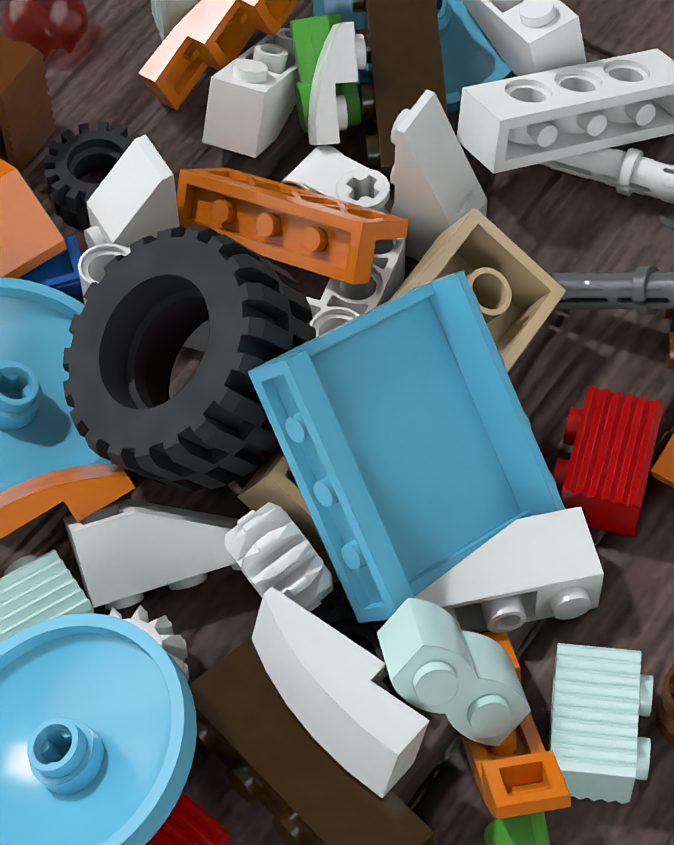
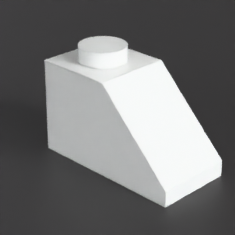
(133, 198)

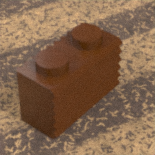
(24, 103)

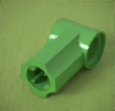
(308, 41)

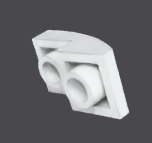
(338, 63)

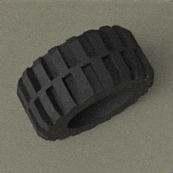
(134, 333)

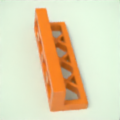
(286, 221)

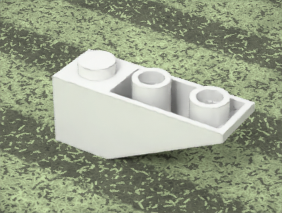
(530, 33)
(252, 96)
(430, 175)
(145, 547)
(523, 574)

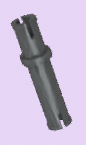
(642, 290)

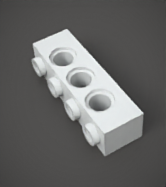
(568, 110)

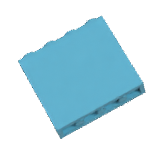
(405, 441)

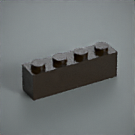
(402, 65)
(286, 768)

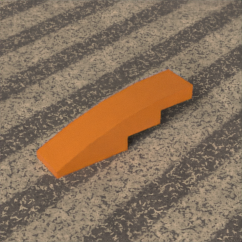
(207, 37)

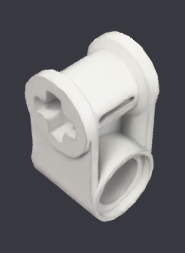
(339, 177)

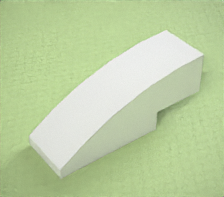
(337, 693)

